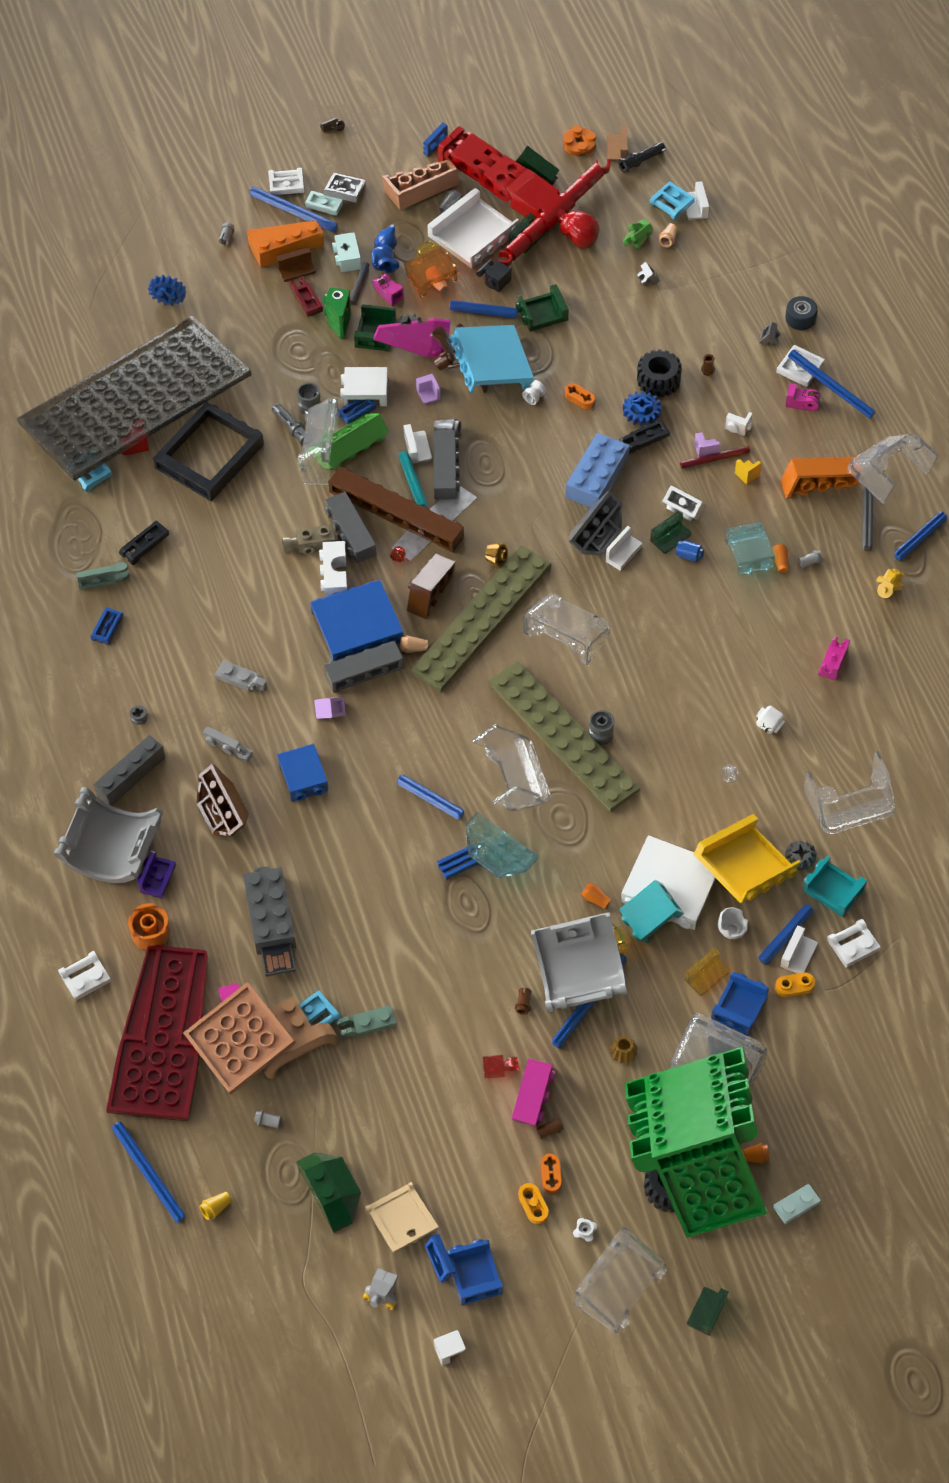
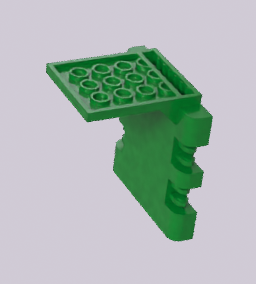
(693, 1133)

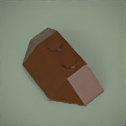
(220, 803)

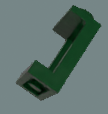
(543, 309)
(370, 319)

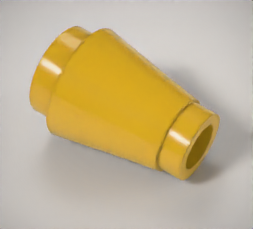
(215, 1205)

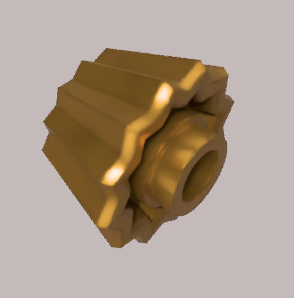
(497, 554)
(623, 1050)

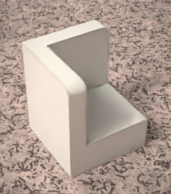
(448, 1346)

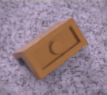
(617, 144)

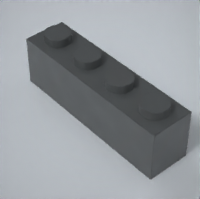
(445, 464)
(350, 527)
(363, 666)
(129, 770)

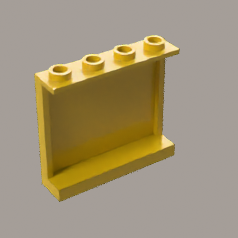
(744, 860)

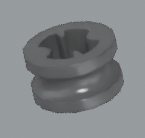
(138, 720)

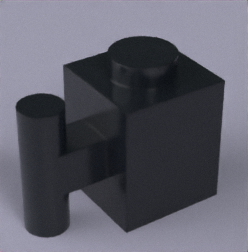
(496, 275)

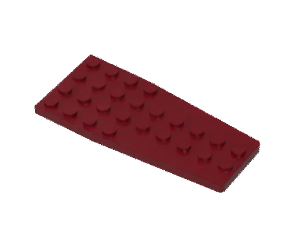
(155, 1059)

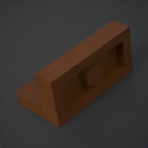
(295, 264)

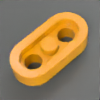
(796, 986)
(534, 1204)

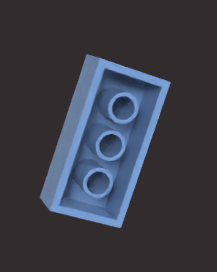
(597, 470)

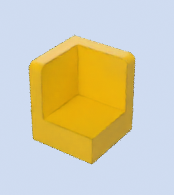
(747, 471)

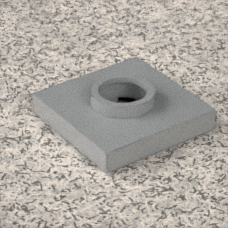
(340, 183)

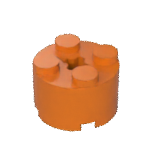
(149, 926)

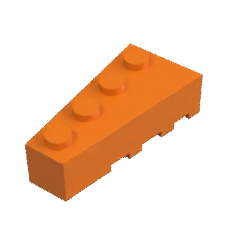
(282, 239)
(817, 474)

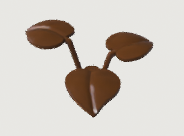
(446, 358)

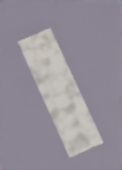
(449, 508)

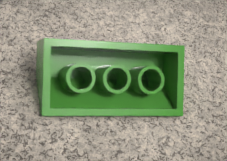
(356, 437)

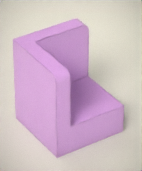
(428, 389)
(706, 447)
(330, 707)

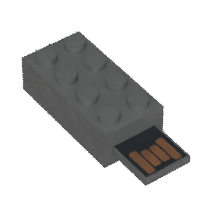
(270, 919)

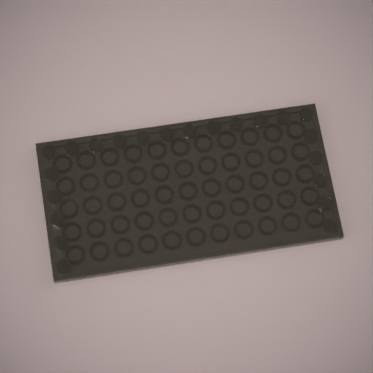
(133, 397)

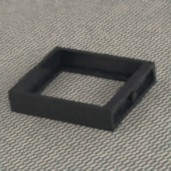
(194, 481)

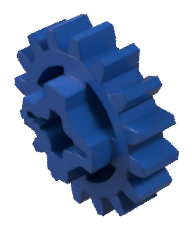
(167, 290)
(641, 408)

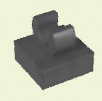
(649, 274)
(769, 334)

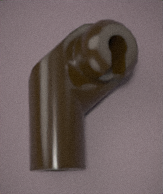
(334, 124)

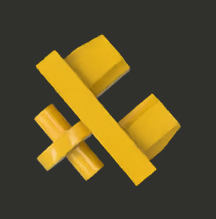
(891, 582)

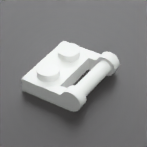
(286, 182)
(856, 949)
(86, 981)

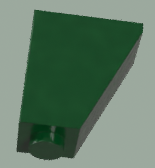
(539, 165)

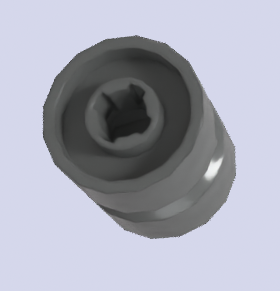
(308, 396)
(601, 727)

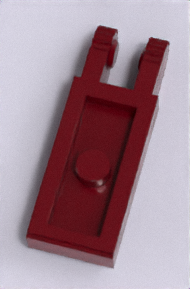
(306, 297)

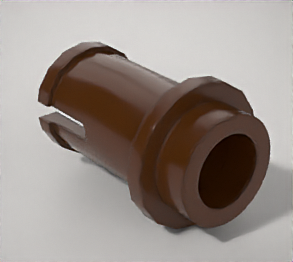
(708, 365)
(522, 1006)
(549, 1128)

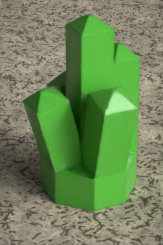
(639, 233)

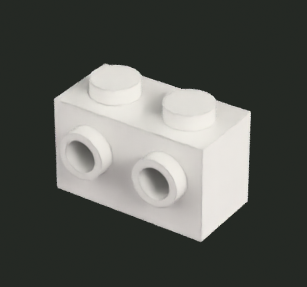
(680, 501)

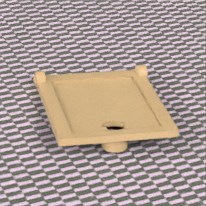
(399, 1214)

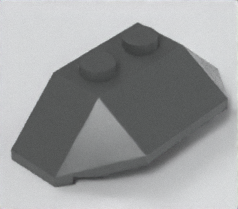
(598, 526)

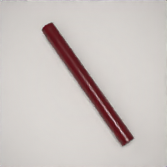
(714, 457)

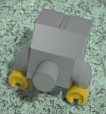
(382, 1289)

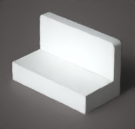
(700, 207)
(417, 445)
(622, 549)
(798, 952)

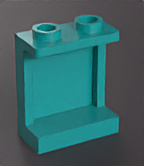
(833, 887)
(650, 910)

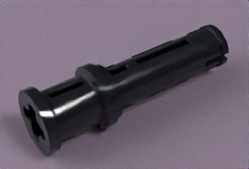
(636, 159)

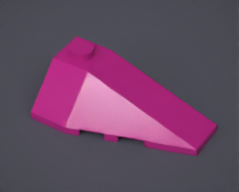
(413, 336)

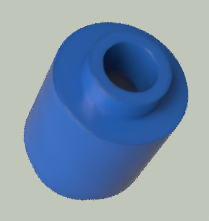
(689, 550)

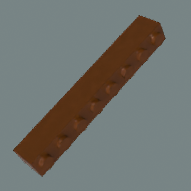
(397, 509)

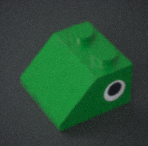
(338, 310)

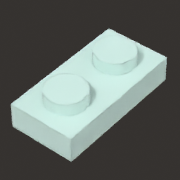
(323, 203)
(797, 1204)

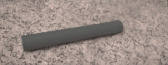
(358, 283)

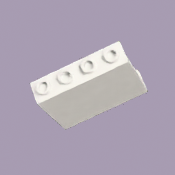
(471, 229)
(680, 873)

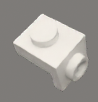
(738, 424)

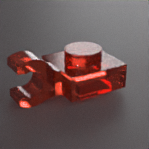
(496, 1066)

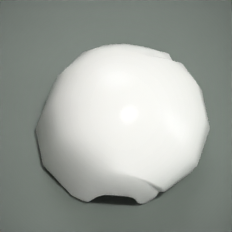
(732, 923)

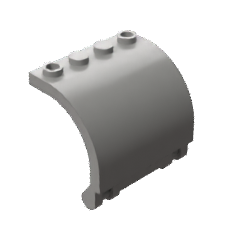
(107, 840)
(579, 962)

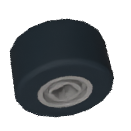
(801, 313)

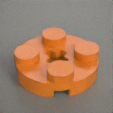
(579, 133)

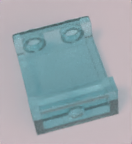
(750, 547)

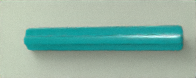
(412, 479)

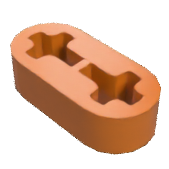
(579, 397)
(546, 1174)

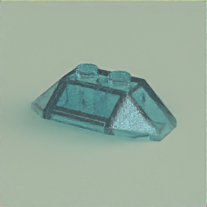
(496, 848)

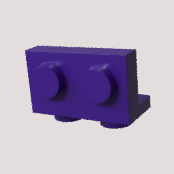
(155, 875)

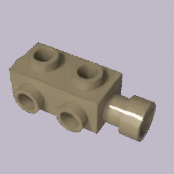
(310, 539)

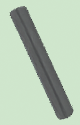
(867, 524)

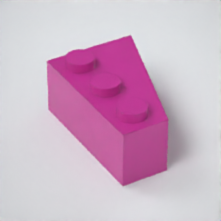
(533, 1092)

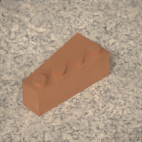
(420, 183)

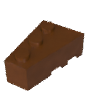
(428, 584)

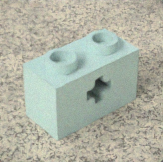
(347, 252)

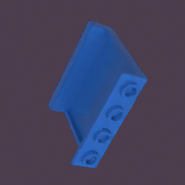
(357, 620)

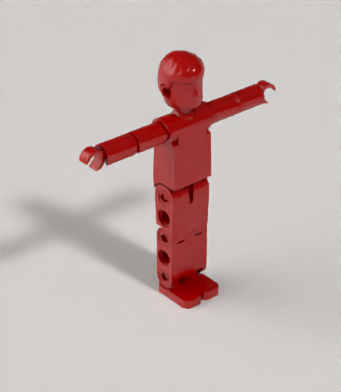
(525, 190)

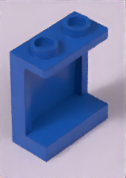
(303, 772)
(740, 1003)
(475, 1272)

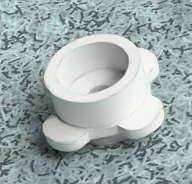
(584, 1223)

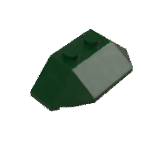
(331, 1187)

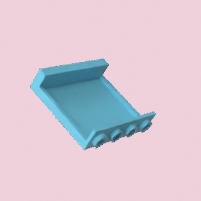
(491, 356)

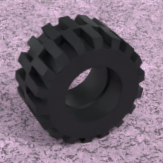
(659, 362)
(656, 1192)

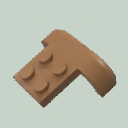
(301, 1031)

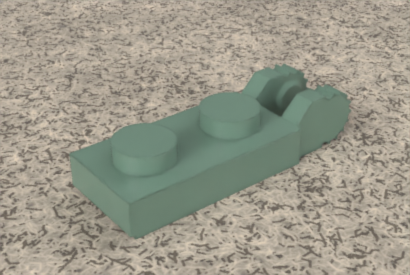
(102, 576)
(367, 1022)

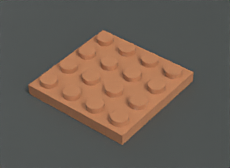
(239, 1038)

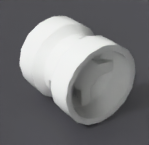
(533, 393)

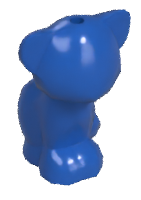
(383, 253)

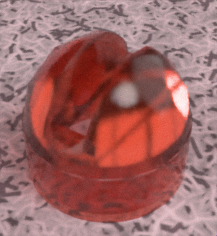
(398, 554)

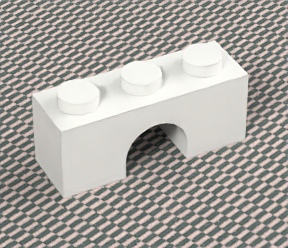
(333, 556)

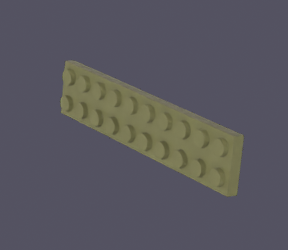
(480, 618)
(564, 736)

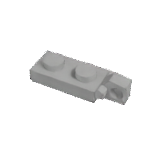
(240, 677)
(227, 744)

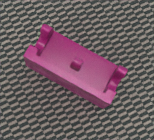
(834, 659)

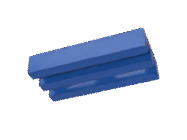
(434, 139)
(358, 411)
(101, 638)
(455, 860)
(439, 1258)

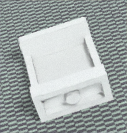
(364, 384)

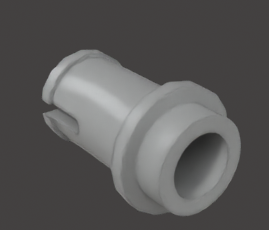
(227, 231)
(810, 559)
(267, 1119)

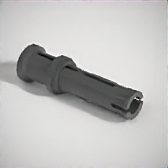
(296, 428)

